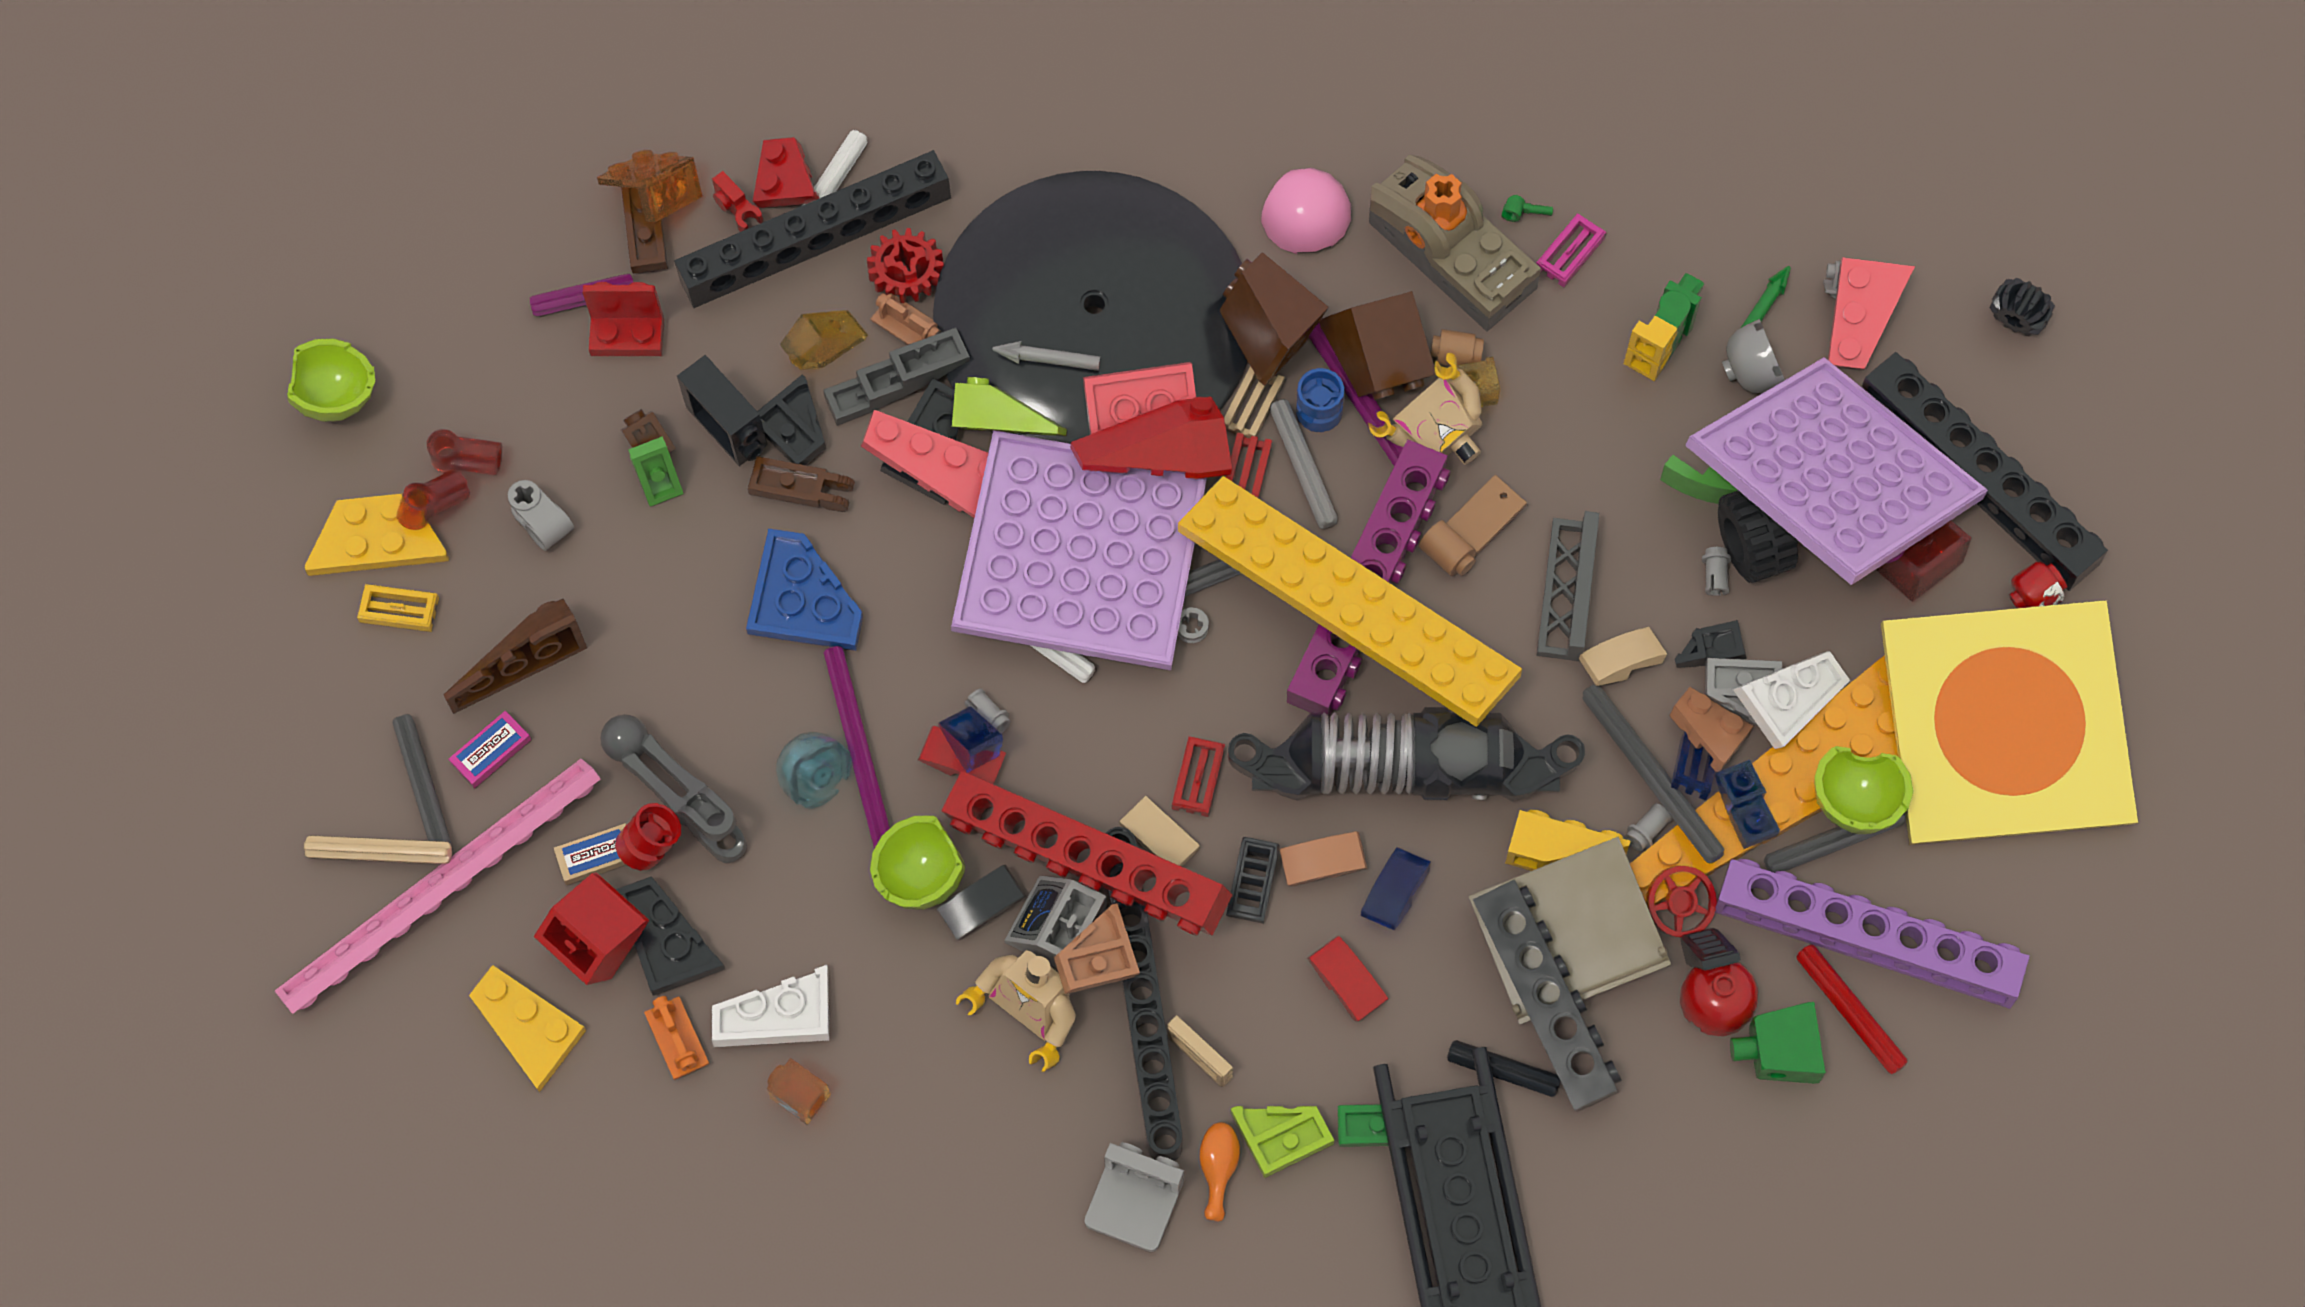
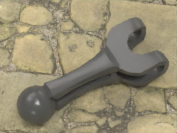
(701, 809)

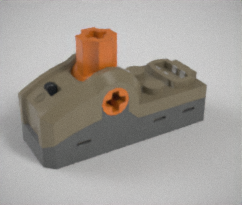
(1445, 235)

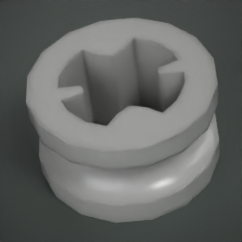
(1202, 622)

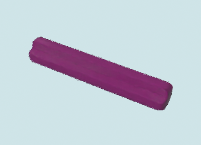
(569, 297)

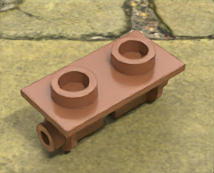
(903, 320)

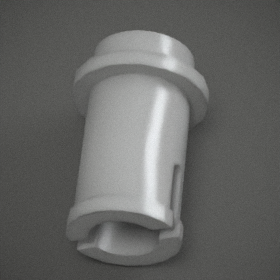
(1716, 564)
(988, 710)
(1648, 827)

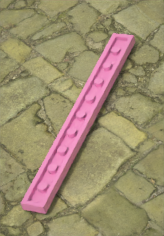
(429, 892)

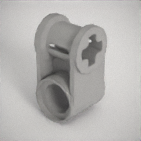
(541, 517)

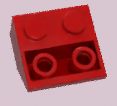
(592, 929)

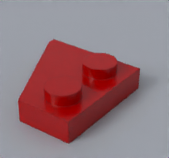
(783, 175)

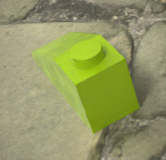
(990, 408)

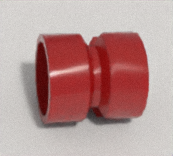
(648, 836)

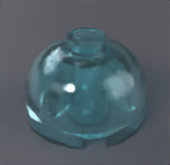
(812, 768)

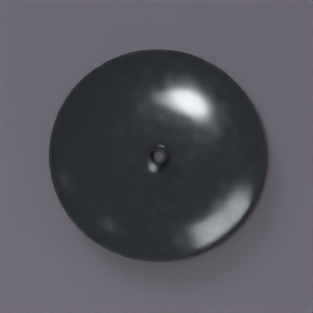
(1082, 243)

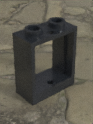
(722, 411)

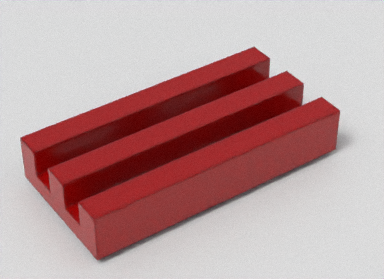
(1252, 445)
(1192, 806)

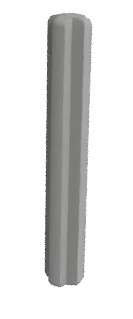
(1303, 464)

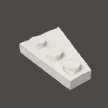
(778, 1015)

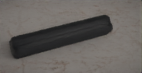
(1507, 1069)

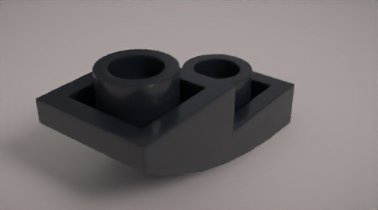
(981, 902)

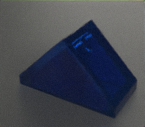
(971, 738)

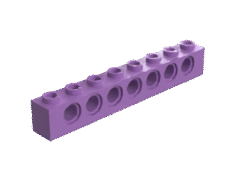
(1885, 950)

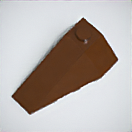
(532, 646)

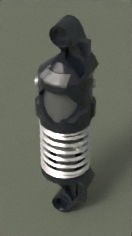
(1424, 752)

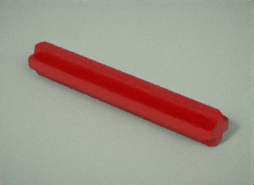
(1851, 1009)

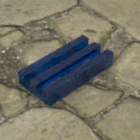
(1690, 781)

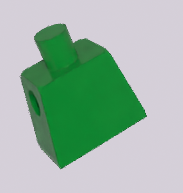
(1783, 1045)

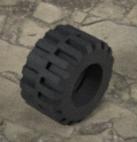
(1754, 539)

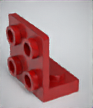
(624, 319)

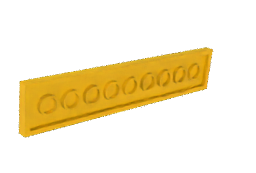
(1350, 601)

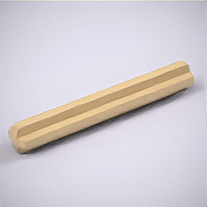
(378, 849)

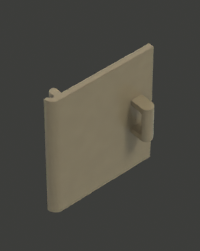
(1594, 923)

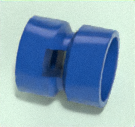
(1320, 400)

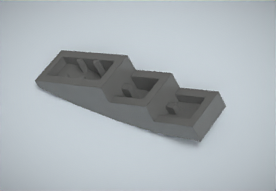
(896, 377)

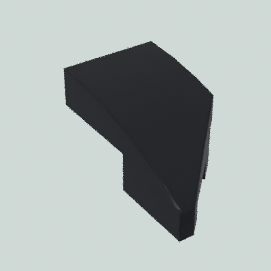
(1715, 641)

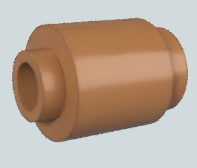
(1461, 344)

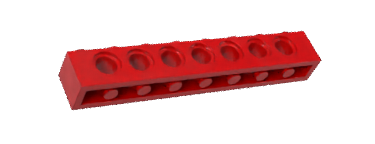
(973, 795)

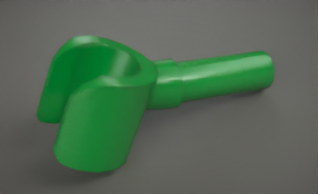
(1516, 205)

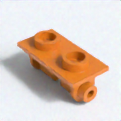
(676, 1036)

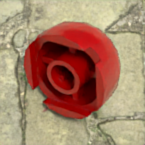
(1719, 998)

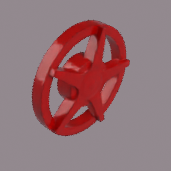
(1681, 900)

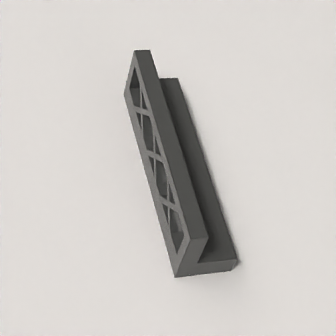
(1582, 588)

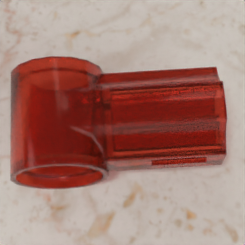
(467, 453)
(431, 499)

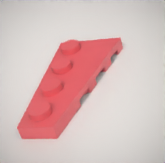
(930, 458)

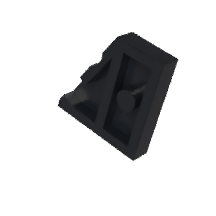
(793, 424)

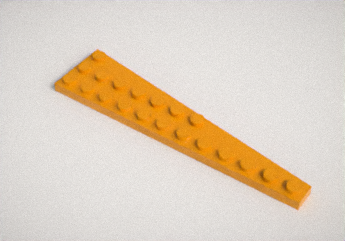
(1852, 719)

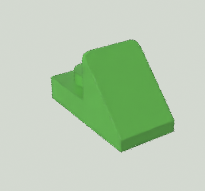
(655, 471)

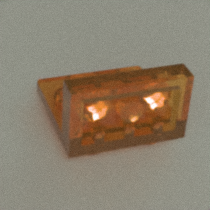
(662, 180)

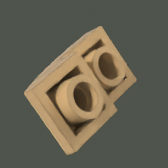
(1620, 655)

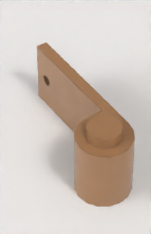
(1472, 527)

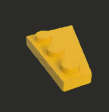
(527, 1025)

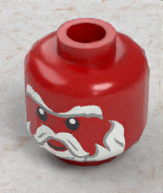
(2037, 586)

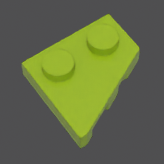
(1282, 1135)

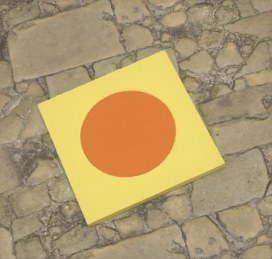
(2009, 722)

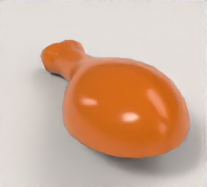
(1218, 1161)

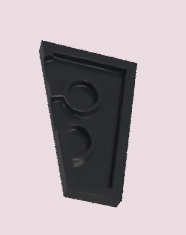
(934, 414)
(668, 945)

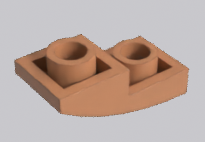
(1323, 858)

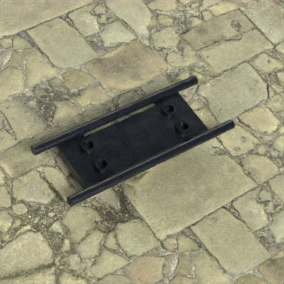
(1459, 1193)

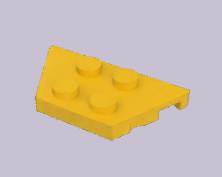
(369, 536)

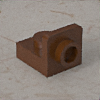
(644, 428)

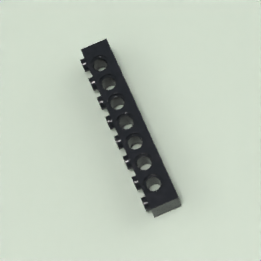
(813, 229)
(2007, 473)

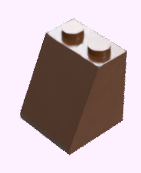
(1269, 315)
(1381, 345)

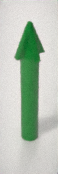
(1774, 288)

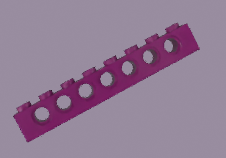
(1414, 464)

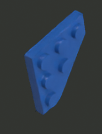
(801, 596)

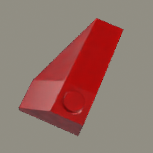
(1175, 437)

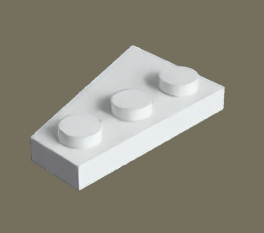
(1792, 696)

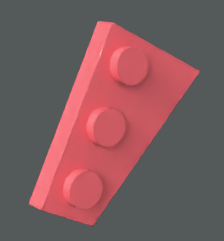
(1862, 308)
(1131, 393)

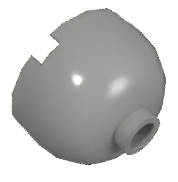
(1752, 359)

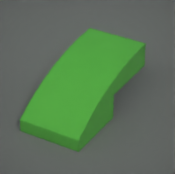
(1687, 480)

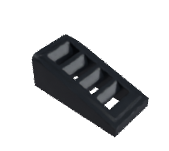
(1261, 849)
(1708, 949)

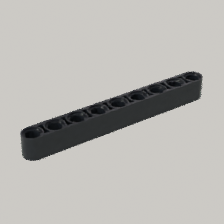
(1148, 1011)

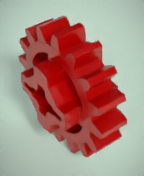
(890, 273)

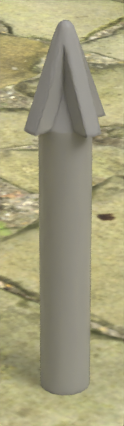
(1017, 352)

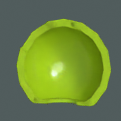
(330, 380)
(1862, 791)
(916, 863)

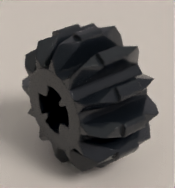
(2022, 306)

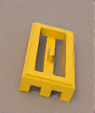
(427, 613)

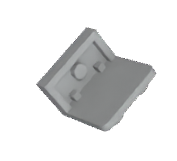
(1134, 1197)

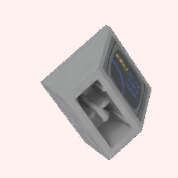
(1054, 916)

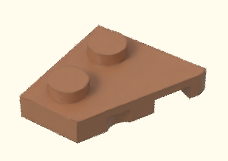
(1710, 726)
(1097, 954)

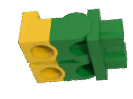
(1655, 343)

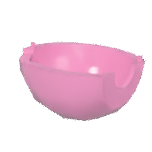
(1306, 211)

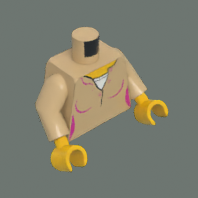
(1440, 416)
(1032, 995)

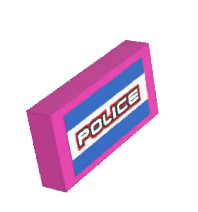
(489, 749)

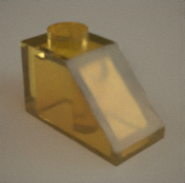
(822, 338)

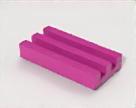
(1554, 271)

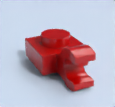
(732, 198)

